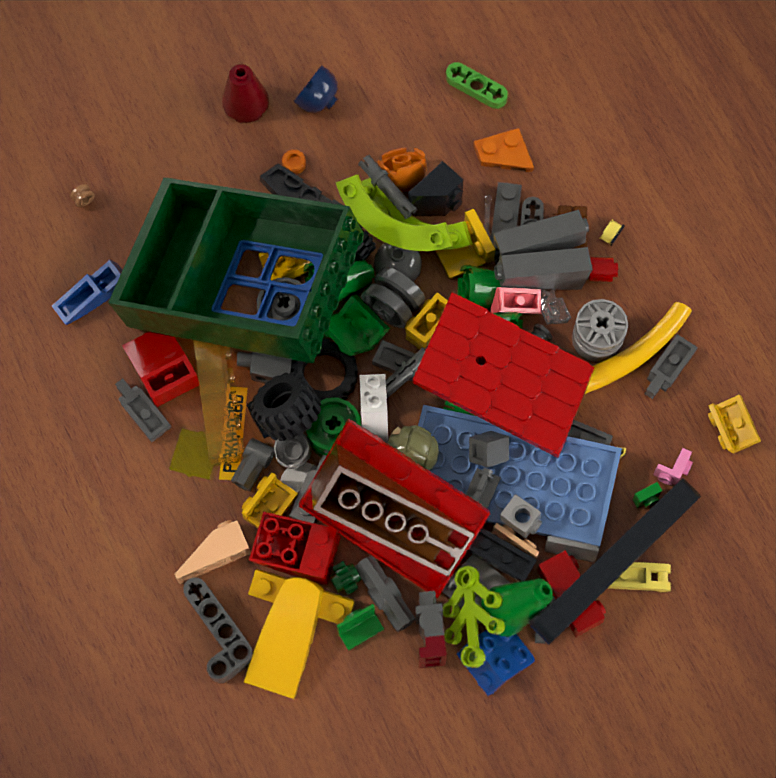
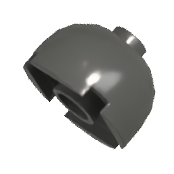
(402, 260)

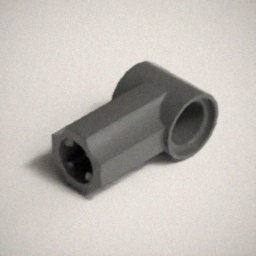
(255, 459)

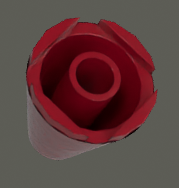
(244, 95)

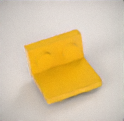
(477, 255)

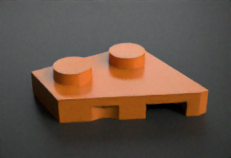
(504, 151)

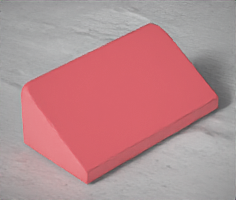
(517, 300)

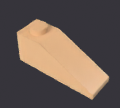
(218, 549)

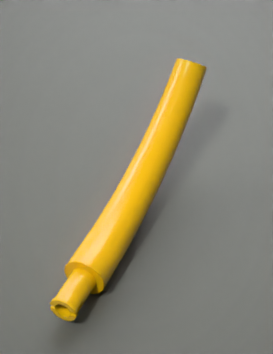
(640, 351)

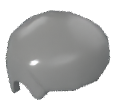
(293, 452)

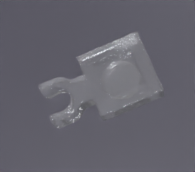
(553, 308)

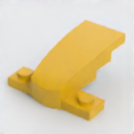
(289, 628)

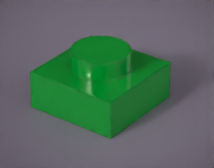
(647, 496)

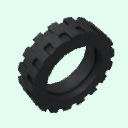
(351, 376)

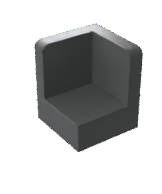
(489, 449)

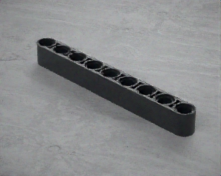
(615, 561)

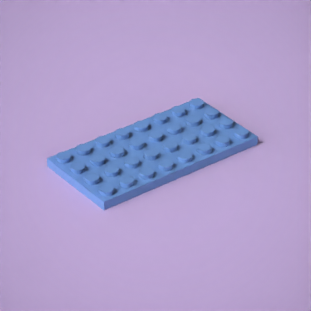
(567, 490)

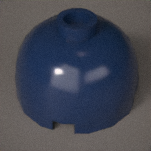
(318, 92)

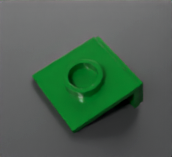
(359, 627)

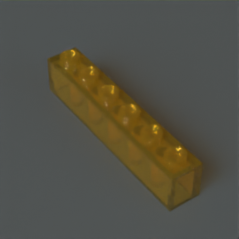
(218, 403)

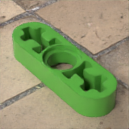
(494, 87)

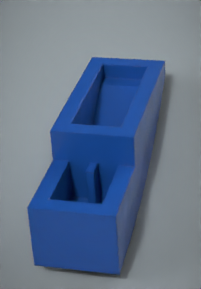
(88, 293)

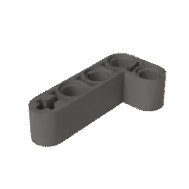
(215, 625)

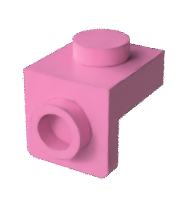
(681, 466)

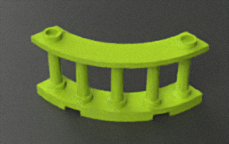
(386, 223)

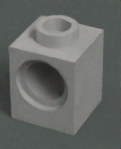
(516, 506)

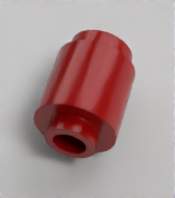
(603, 269)

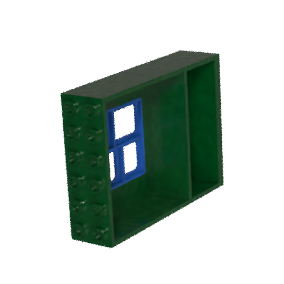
(191, 258)

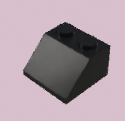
(437, 192)

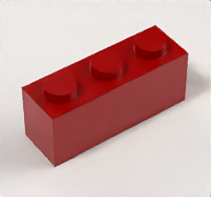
(560, 574)

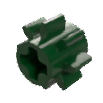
(345, 577)

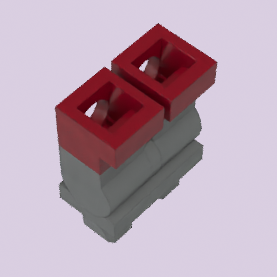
(431, 630)

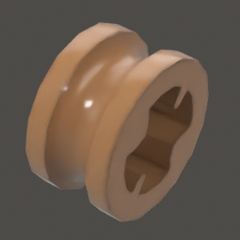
(82, 195)

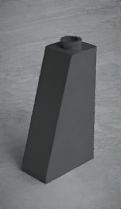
(544, 235)
(545, 270)

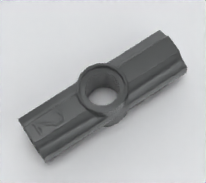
(385, 593)

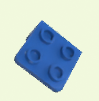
(503, 660)

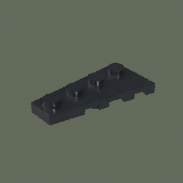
(286, 183)

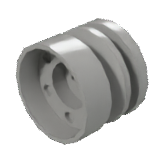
(599, 343)

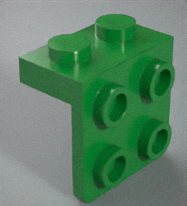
(356, 327)

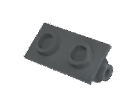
(483, 486)

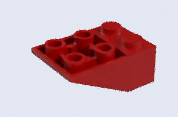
(161, 366)
(295, 547)

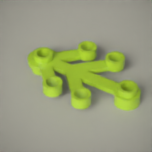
(470, 613)

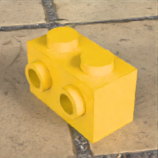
(421, 328)

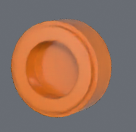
(294, 161)

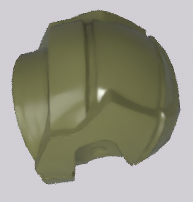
(417, 445)

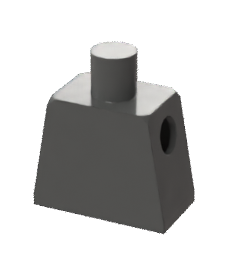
(264, 366)

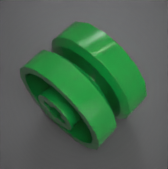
(333, 415)

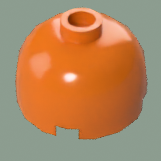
(404, 167)

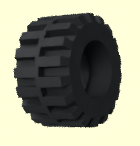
(286, 406)

